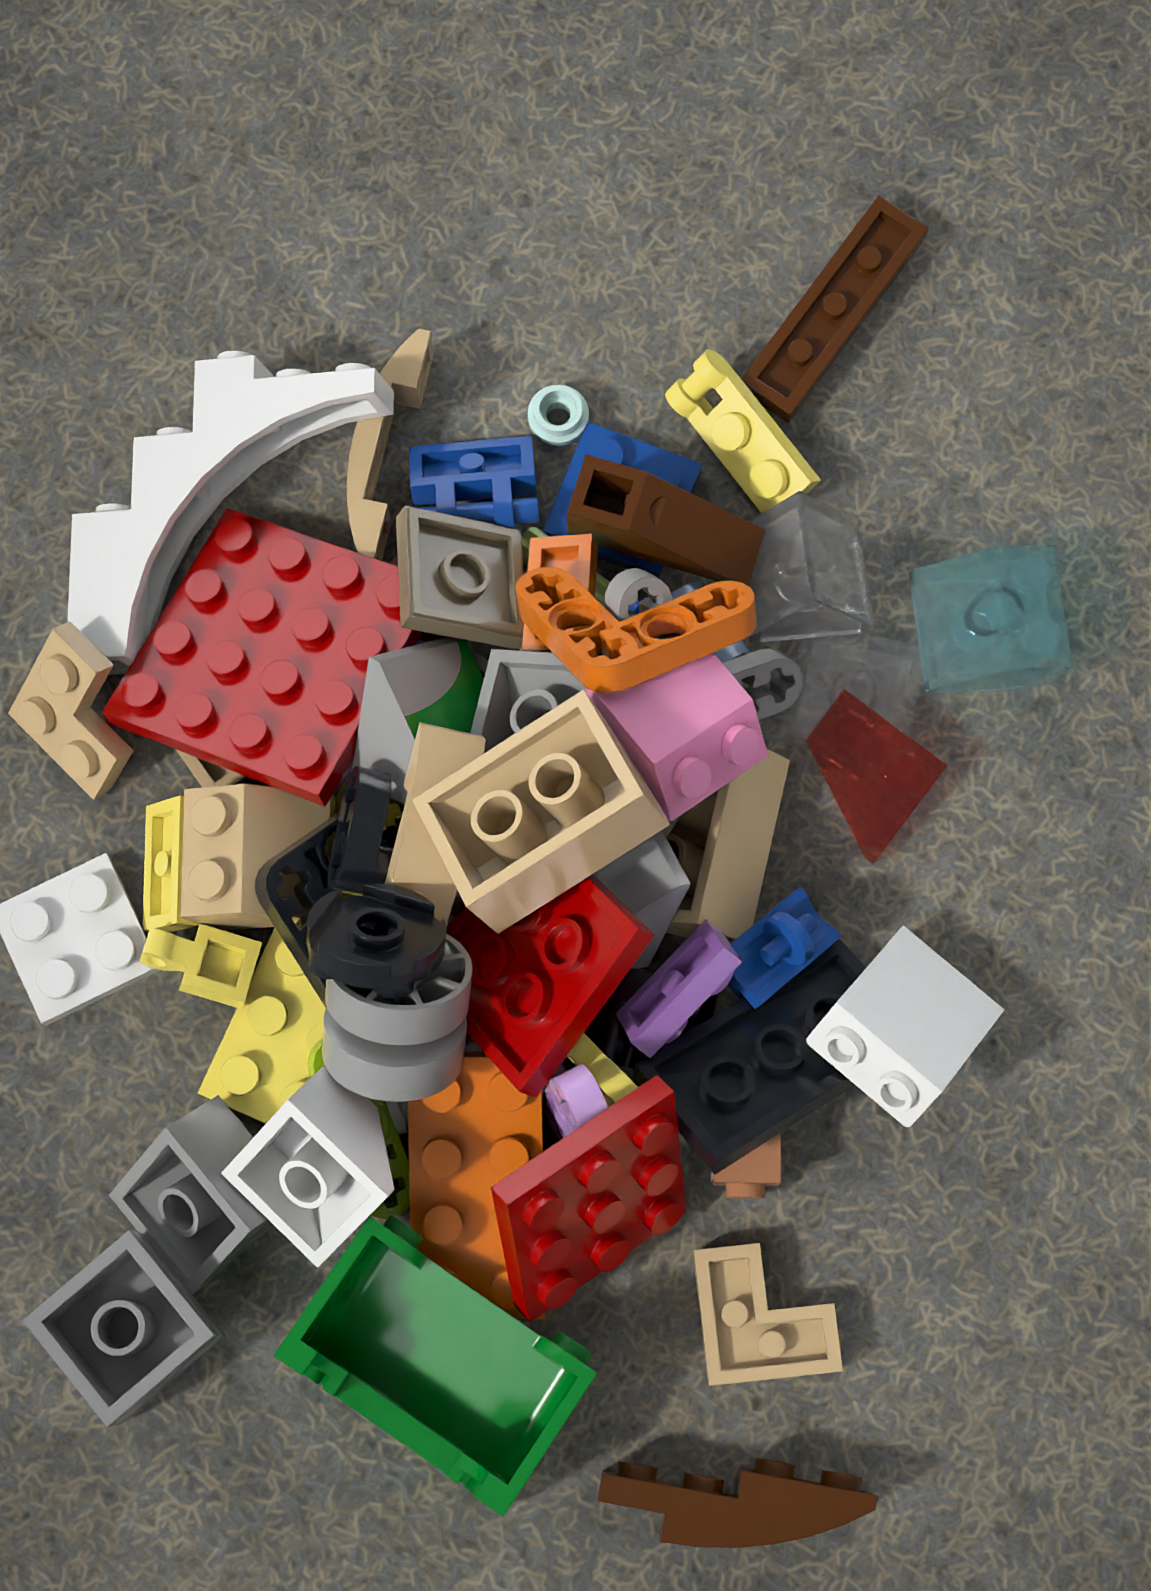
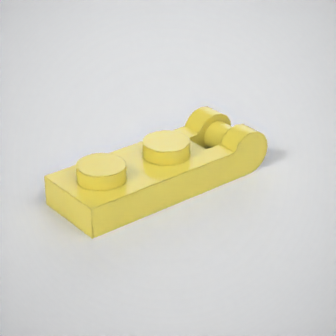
(741, 433)

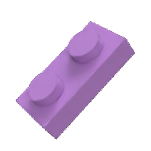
(678, 989)

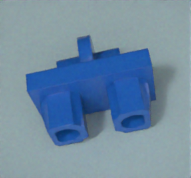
(779, 948)

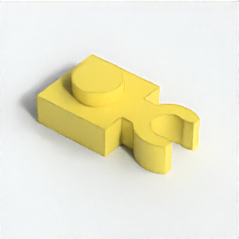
(609, 1077)

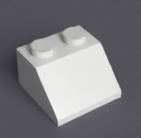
(316, 1166)

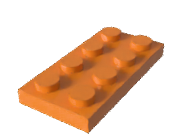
(457, 1152)

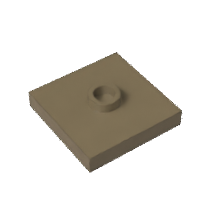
(459, 577)

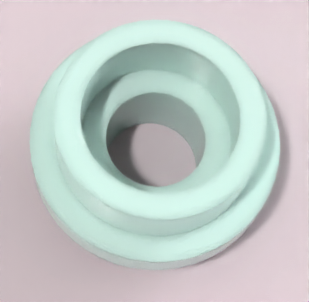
(553, 398)

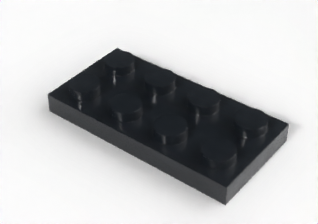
(751, 1068)

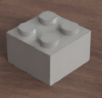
(123, 1328)

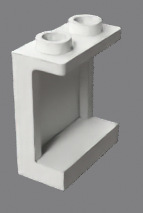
(905, 1027)

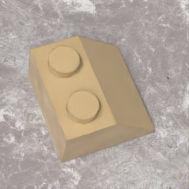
(227, 841)

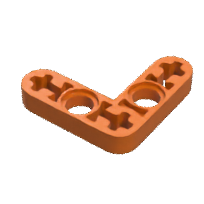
(631, 653)

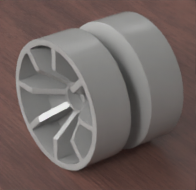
(400, 1044)

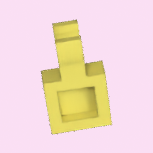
(214, 964)

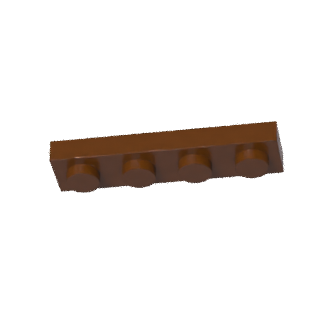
(834, 308)

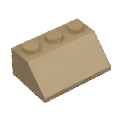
(539, 813)
(726, 850)

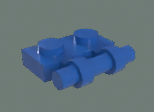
(475, 472)

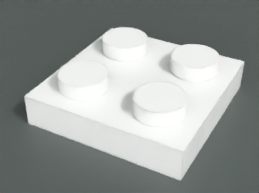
(74, 939)

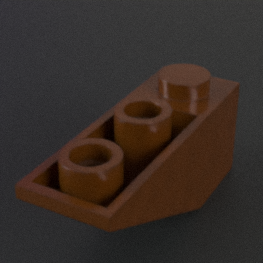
(661, 523)

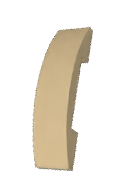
(407, 376)
(415, 859)

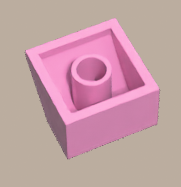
(686, 731)

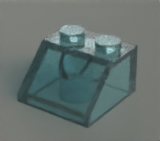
(991, 620)

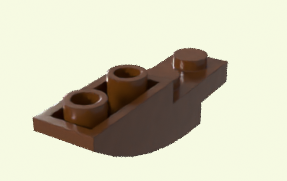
(764, 1510)

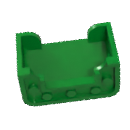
(437, 1363)

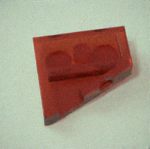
(871, 771)

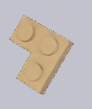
(59, 714)
(747, 1339)

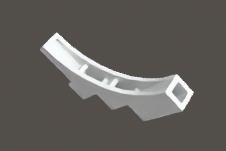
(179, 478)

